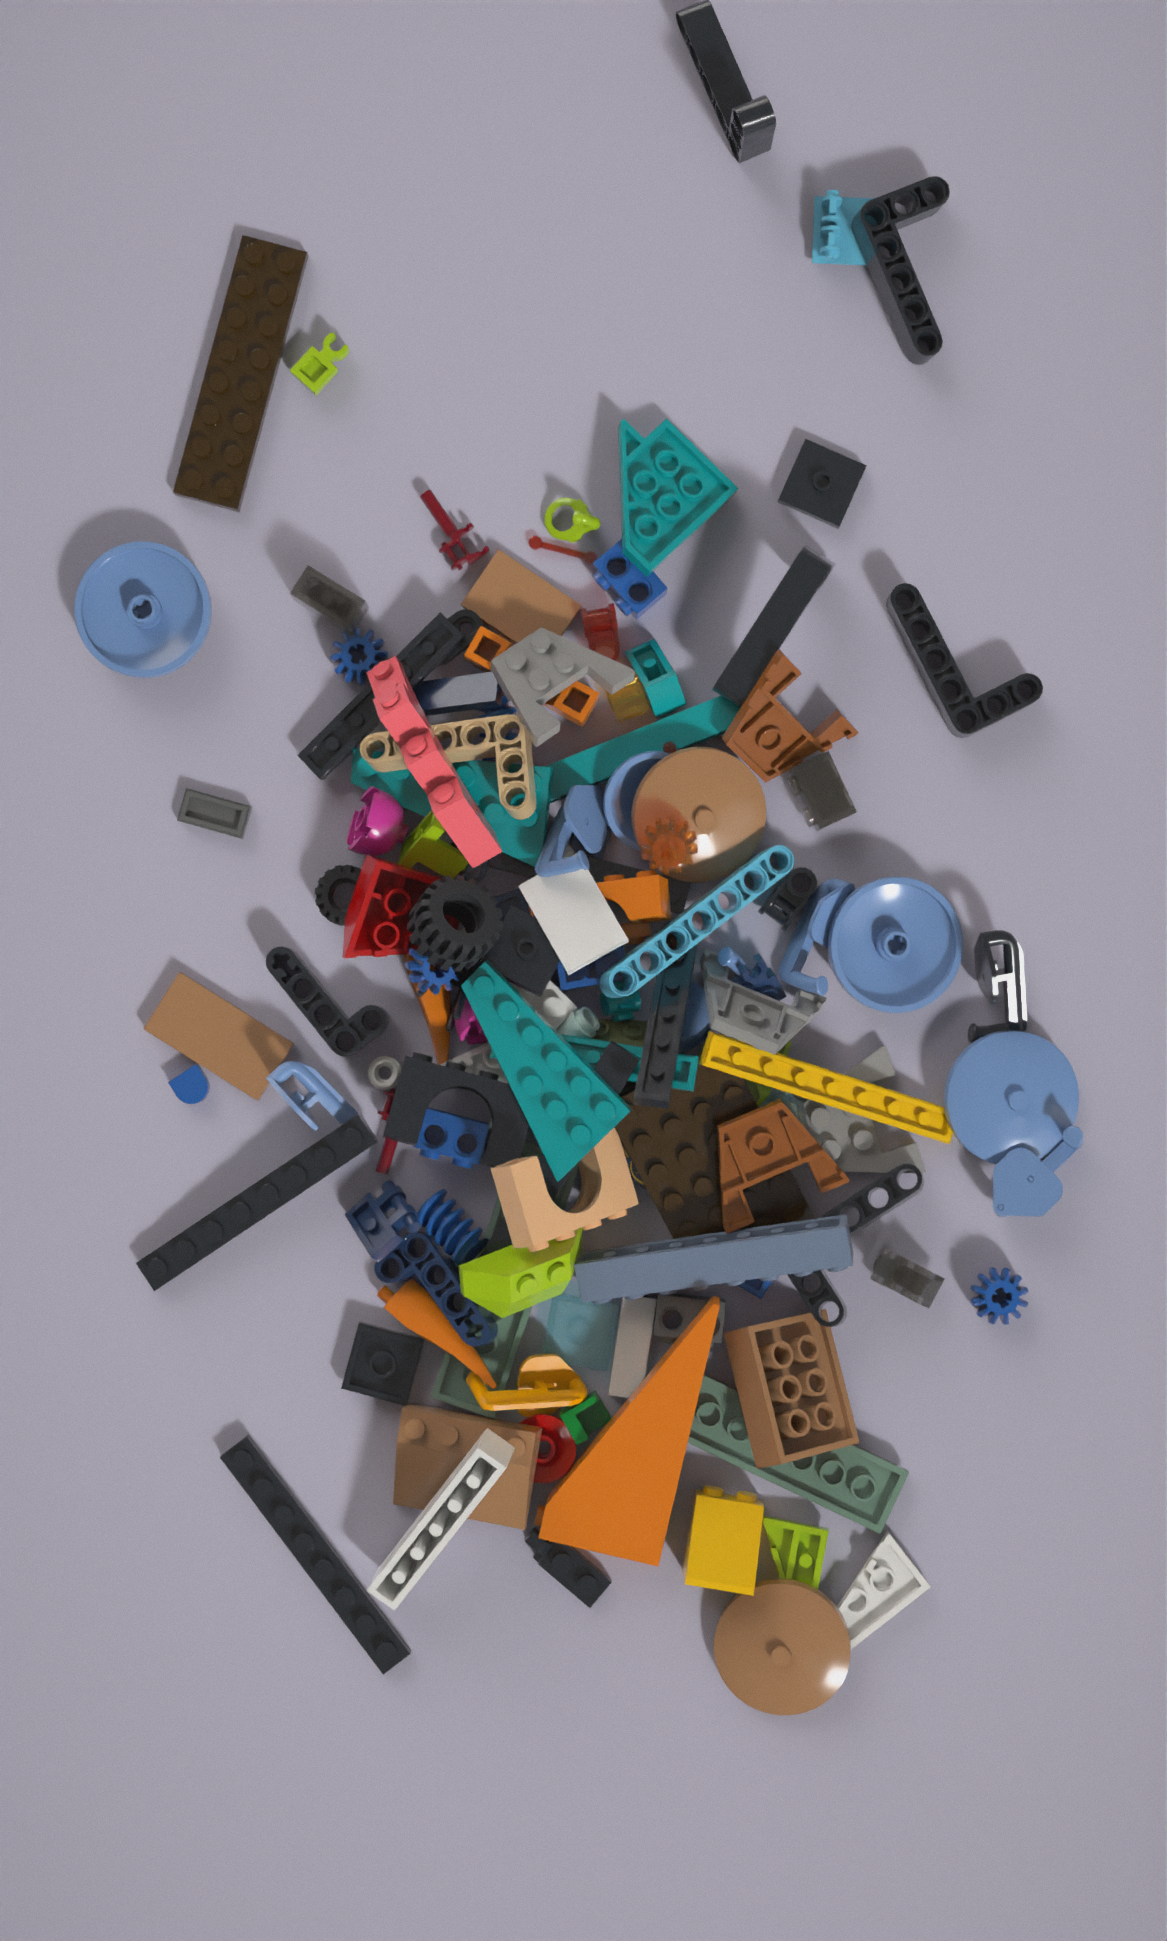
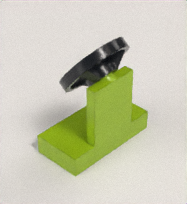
(427, 848)

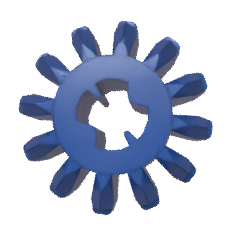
(347, 661)
(426, 977)
(1007, 1285)

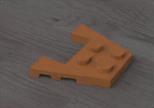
(769, 735)
(762, 1147)

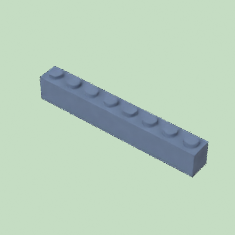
(715, 1259)

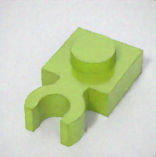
(317, 368)

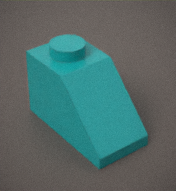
(656, 678)

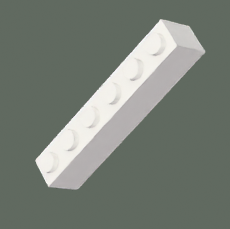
(441, 1519)

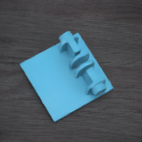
(833, 229)

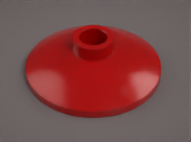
(562, 1451)

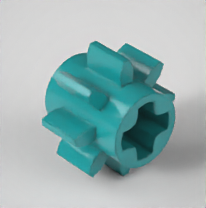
(622, 1007)

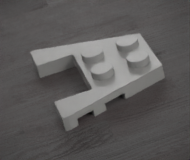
(545, 666)
(751, 1015)
(853, 1138)

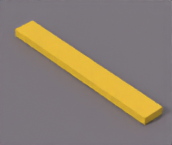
(826, 1087)

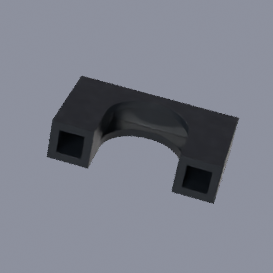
(423, 1081)

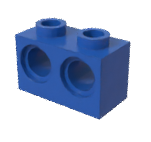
(623, 583)
(591, 973)
(453, 1128)

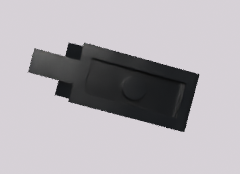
(569, 1568)

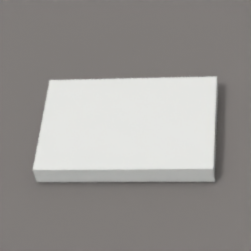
(574, 917)

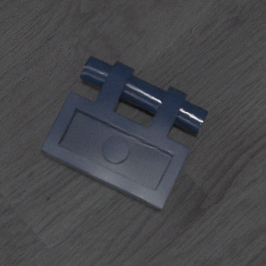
(373, 1225)

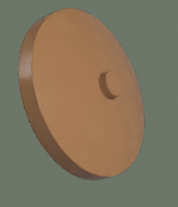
(716, 799)
(782, 1647)

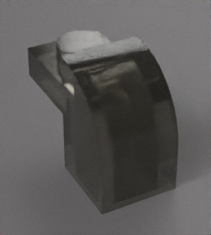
(906, 1277)

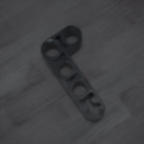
(320, 997)

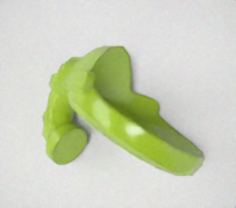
(582, 520)

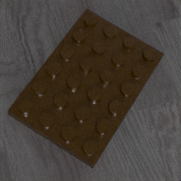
(680, 1157)

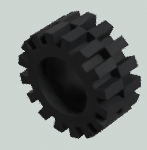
(326, 889)

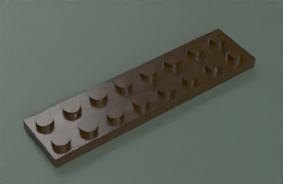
(240, 373)

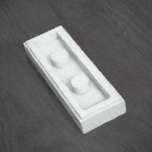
(632, 1345)

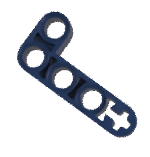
(442, 1293)

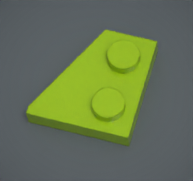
(797, 1549)

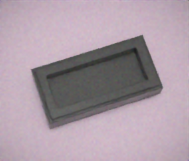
(214, 813)

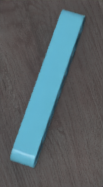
(711, 914)

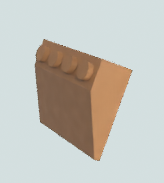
(790, 1389)
(437, 1440)

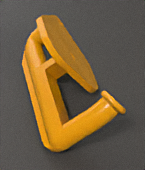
(542, 1387)

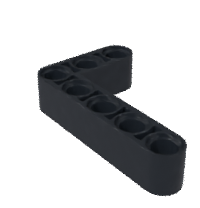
(745, 121)
(899, 264)
(773, 625)
(950, 673)
(867, 1215)

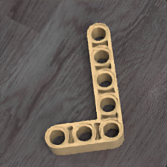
(463, 750)

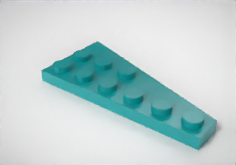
(516, 837)
(553, 1084)

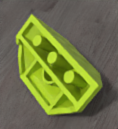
(519, 1278)

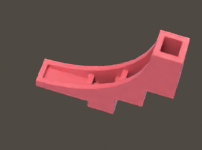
(429, 763)

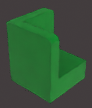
(585, 1417)

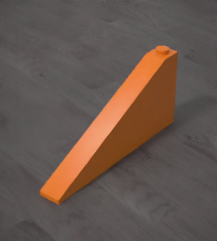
(627, 1478)

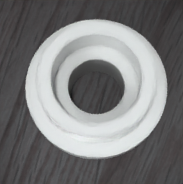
(376, 1065)

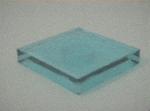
(581, 1331)

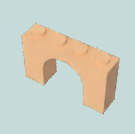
(536, 1219)

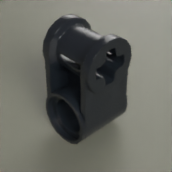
(788, 899)

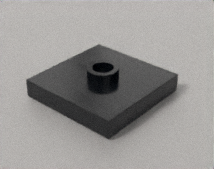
(821, 483)
(523, 953)
(383, 1363)

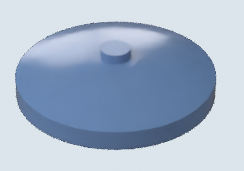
(143, 609)
(895, 944)
(1010, 1095)

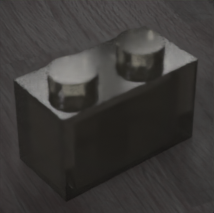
(329, 600)
(821, 792)

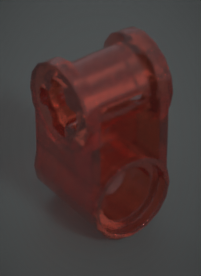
(601, 629)

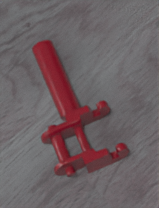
(452, 532)
(389, 1146)

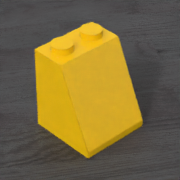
(723, 1540)

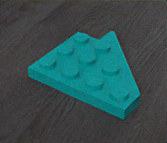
(664, 492)

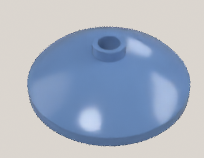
(621, 792)

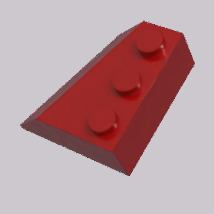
(381, 909)

